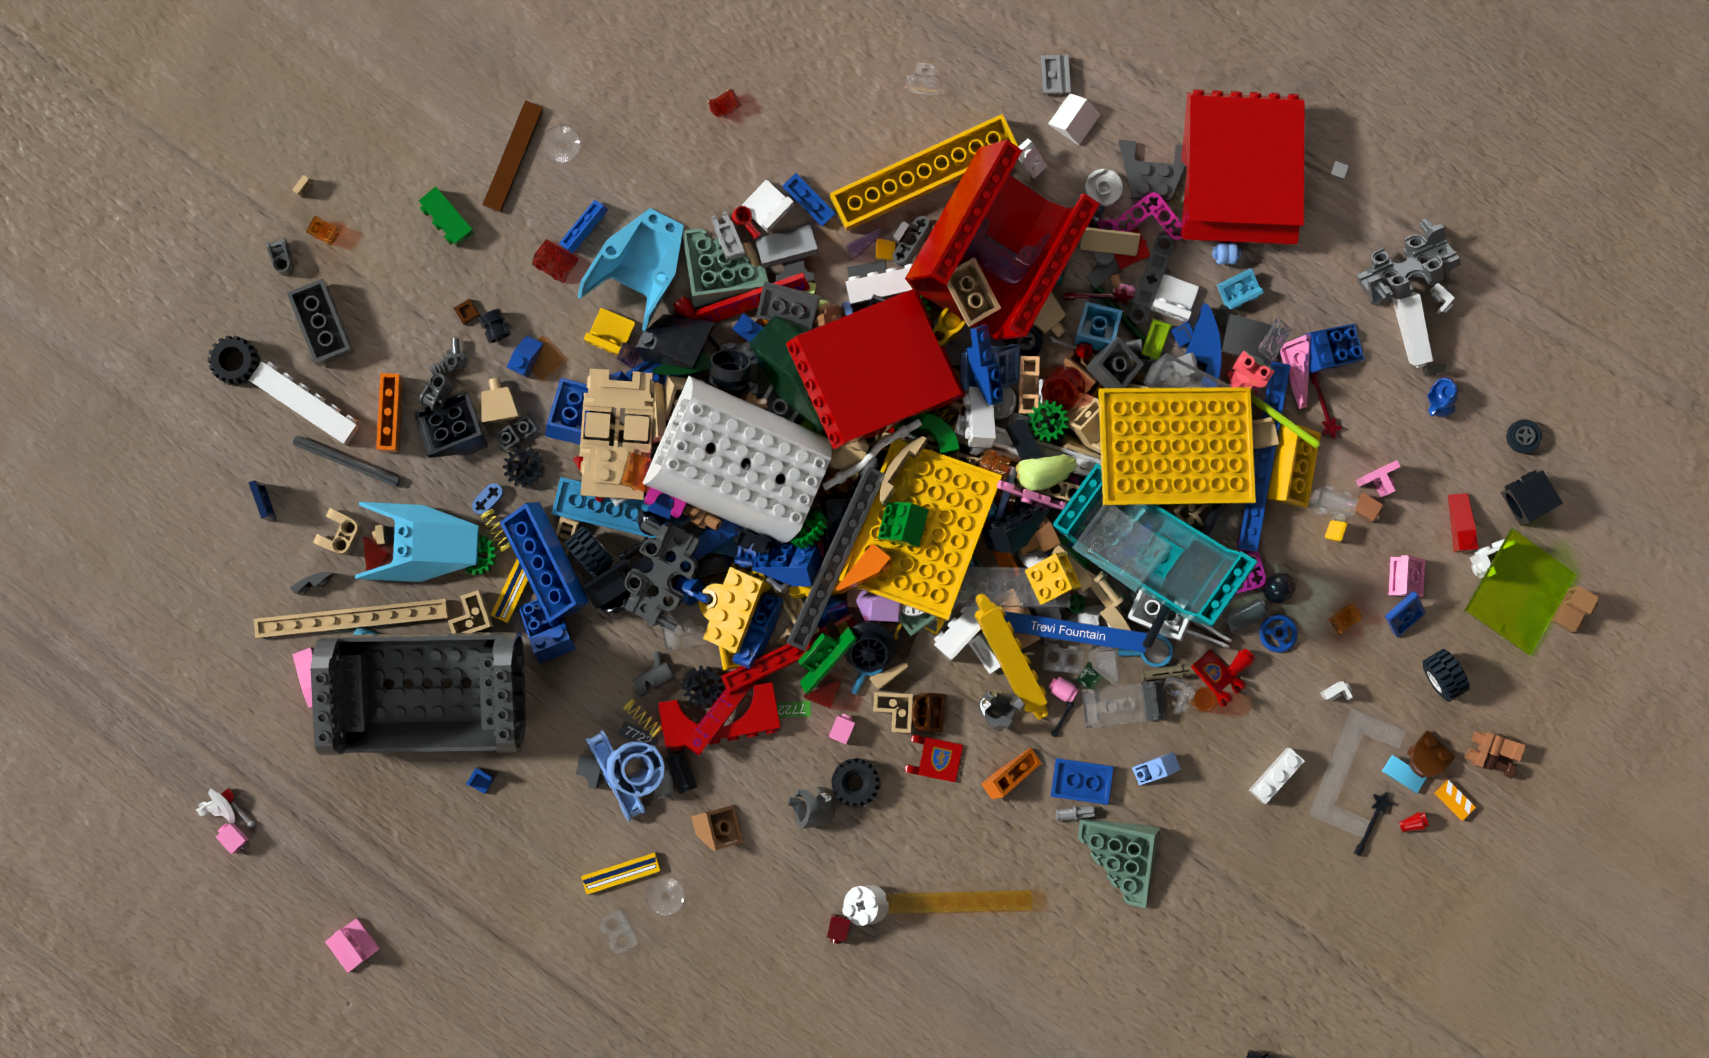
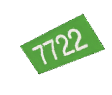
(794, 709)

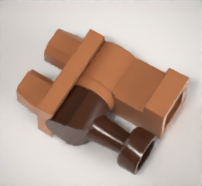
(1491, 748)

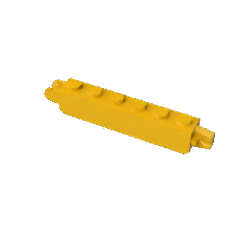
(1009, 656)

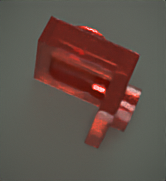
(724, 104)

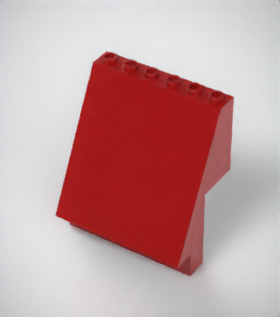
(1243, 167)
(875, 369)

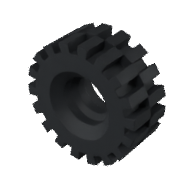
(859, 797)

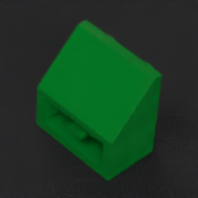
(903, 523)

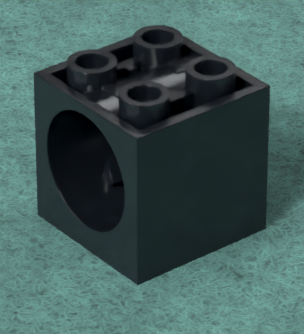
(1531, 497)

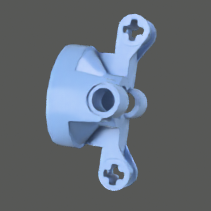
(613, 766)

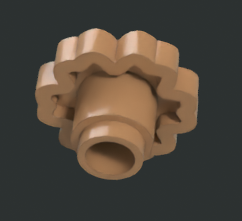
(828, 313)

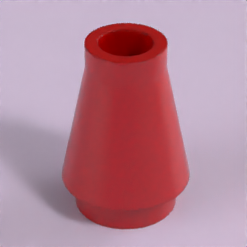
(685, 308)
(1241, 662)
(1414, 823)

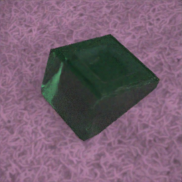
(1089, 676)

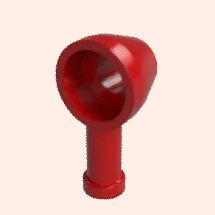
(744, 219)

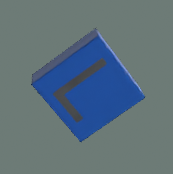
(1182, 334)

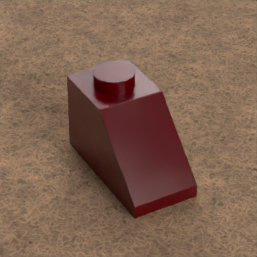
(838, 928)

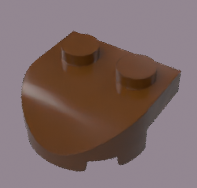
(928, 712)
(1429, 756)

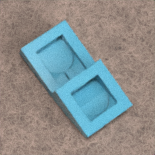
(1403, 774)

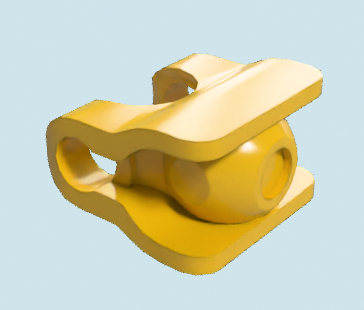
(948, 327)

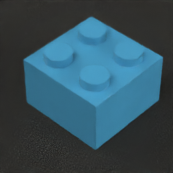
(1098, 325)

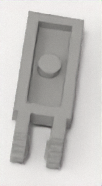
(728, 238)

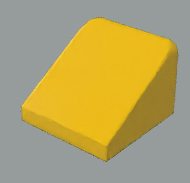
(885, 249)
(1336, 531)

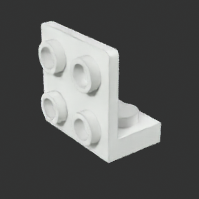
(768, 205)
(1175, 298)

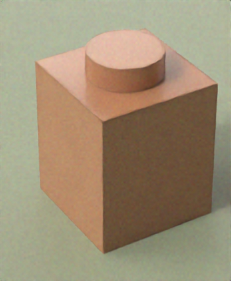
(1368, 508)

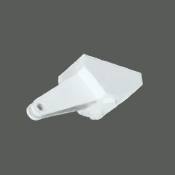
(1175, 626)

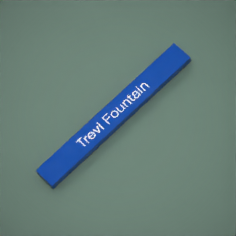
(1076, 631)

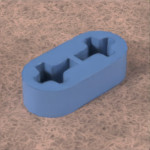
(484, 496)

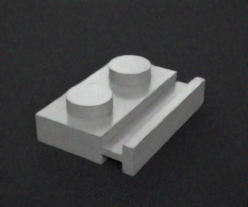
(1055, 74)

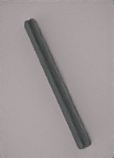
(346, 461)

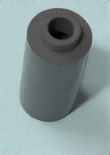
(1245, 615)

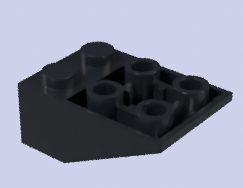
(1014, 528)

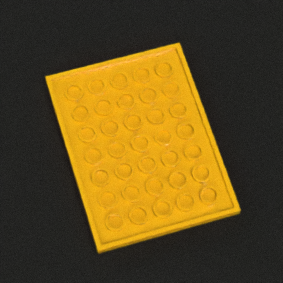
(1176, 446)
(958, 508)

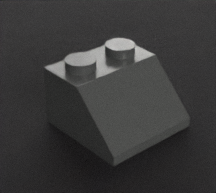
(1115, 365)

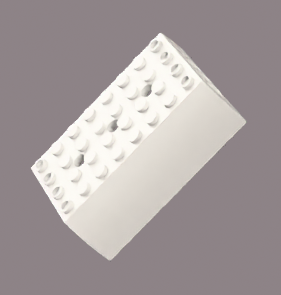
(717, 479)

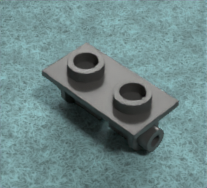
(1154, 700)

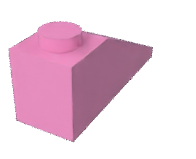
(303, 664)

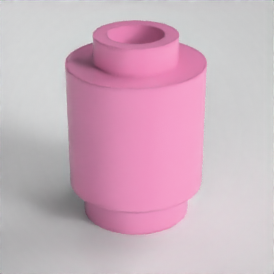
(1063, 689)

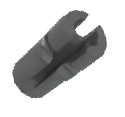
(656, 677)

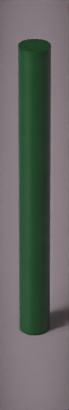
(1134, 330)

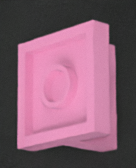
(1383, 483)
(1406, 575)
(352, 945)

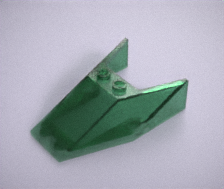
(780, 368)

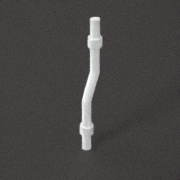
(841, 477)

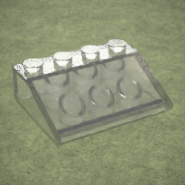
(1122, 547)

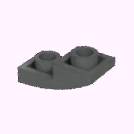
(516, 432)
(317, 580)

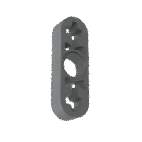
(911, 233)

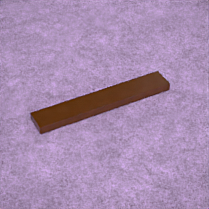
(512, 156)

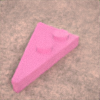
(1298, 355)
(1031, 497)

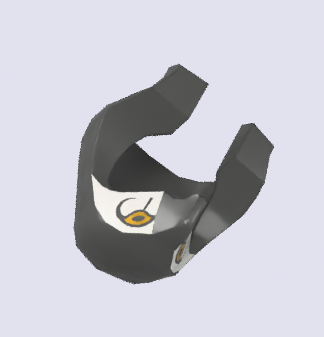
(999, 708)
(819, 809)

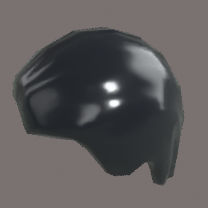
(641, 517)
(1279, 587)
(617, 605)

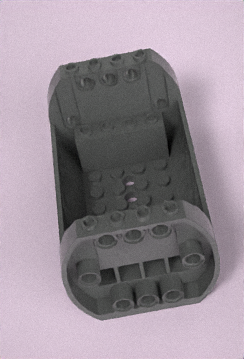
(364, 716)

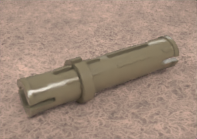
(1163, 672)

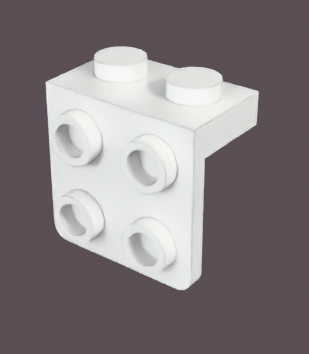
(1480, 559)

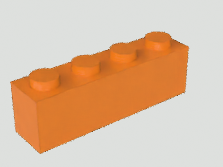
(389, 412)

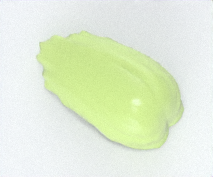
(1044, 472)

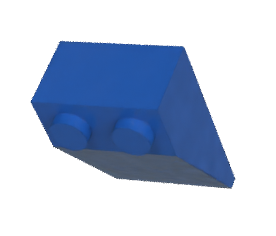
(566, 412)

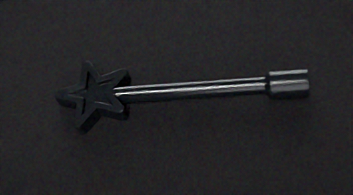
(1380, 805)

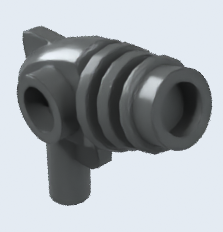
(452, 362)

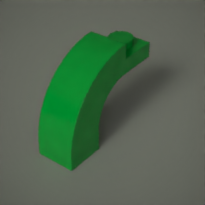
(938, 430)

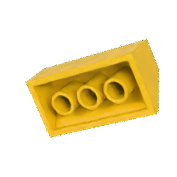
(1293, 468)

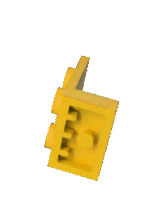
(609, 331)
(1052, 577)

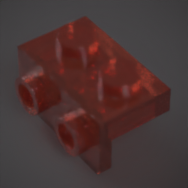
(554, 261)

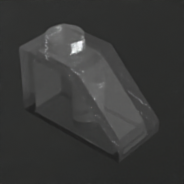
(1105, 662)

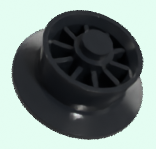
(873, 647)

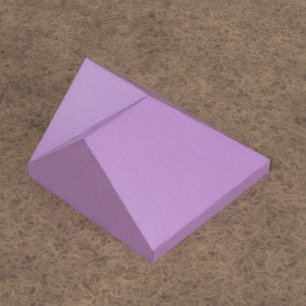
(878, 608)

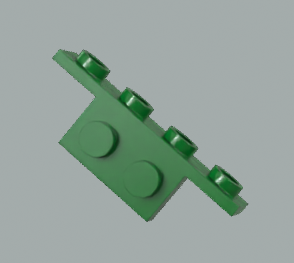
(823, 656)

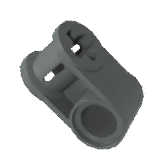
(279, 253)
(436, 392)

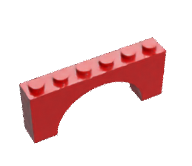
(759, 717)

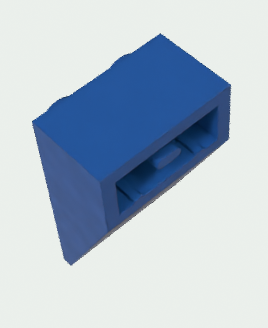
(1334, 348)
(790, 564)
(546, 638)

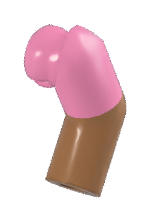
(1117, 284)

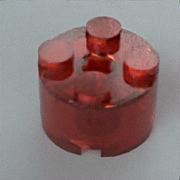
(1064, 386)

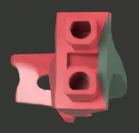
(1249, 372)

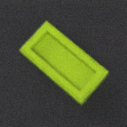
(1155, 339)

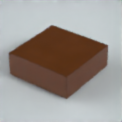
(466, 311)

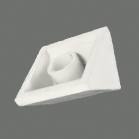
(1075, 118)

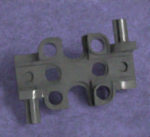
(1418, 249)
(641, 602)

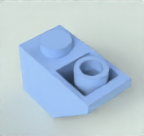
(1156, 768)

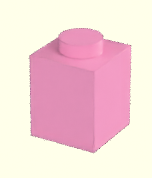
(842, 728)
(232, 837)

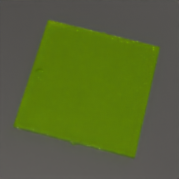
(1520, 592)

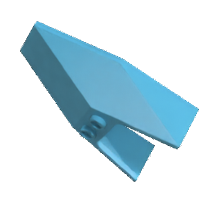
(639, 257)
(424, 543)

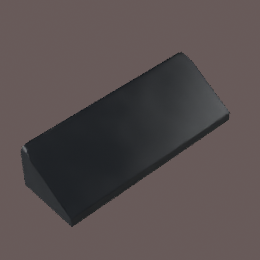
(1023, 441)

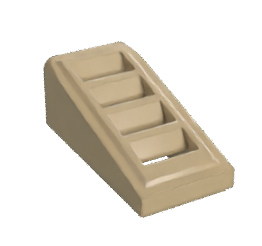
(561, 526)
(883, 678)

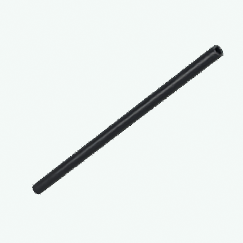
(1164, 610)

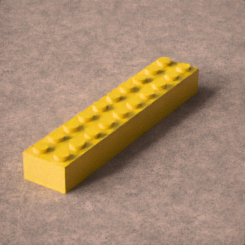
(915, 174)

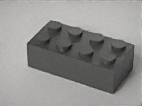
(320, 322)

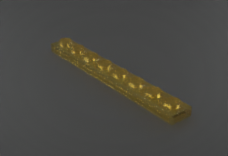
(959, 901)

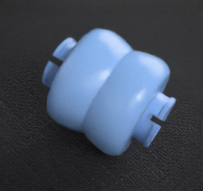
(1226, 252)

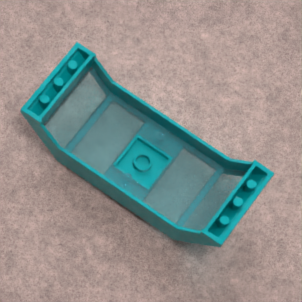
(1196, 574)

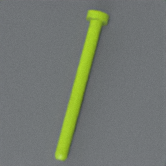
(1284, 421)

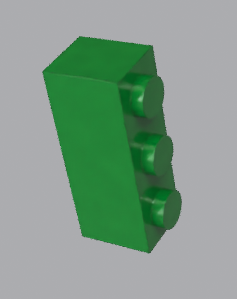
(445, 217)

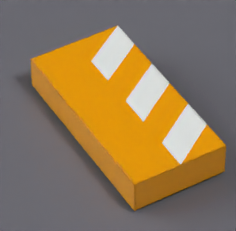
(1454, 800)

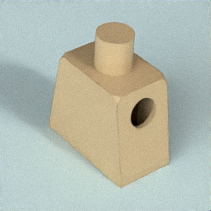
(1050, 317)
(498, 404)

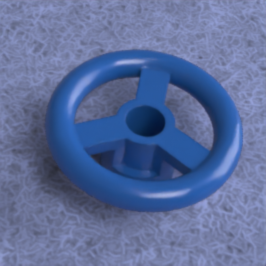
(1282, 646)

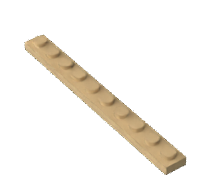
(350, 618)

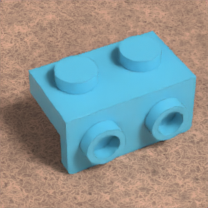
(1239, 289)

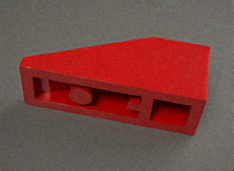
(1462, 523)

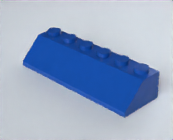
(544, 561)

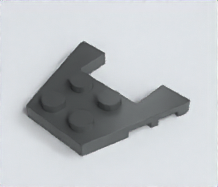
(1150, 176)

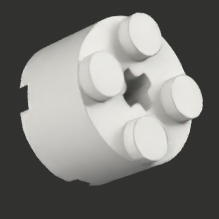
(865, 905)

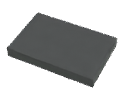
(786, 246)
(788, 304)

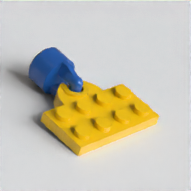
(725, 605)

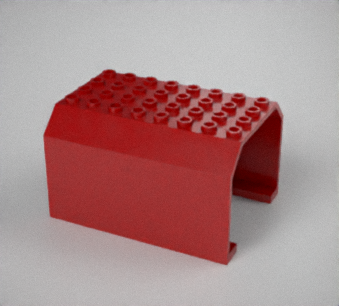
(1015, 220)

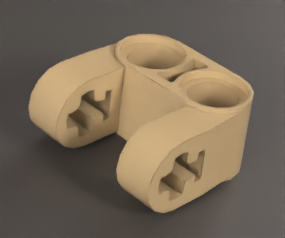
(342, 534)

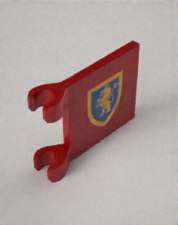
(1217, 677)
(938, 759)

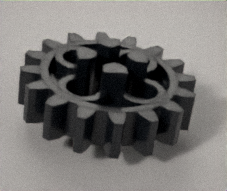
(512, 467)
(691, 682)

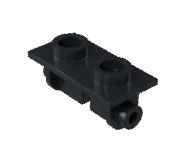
(761, 542)
(681, 772)

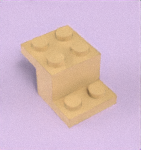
(1085, 421)
(848, 456)

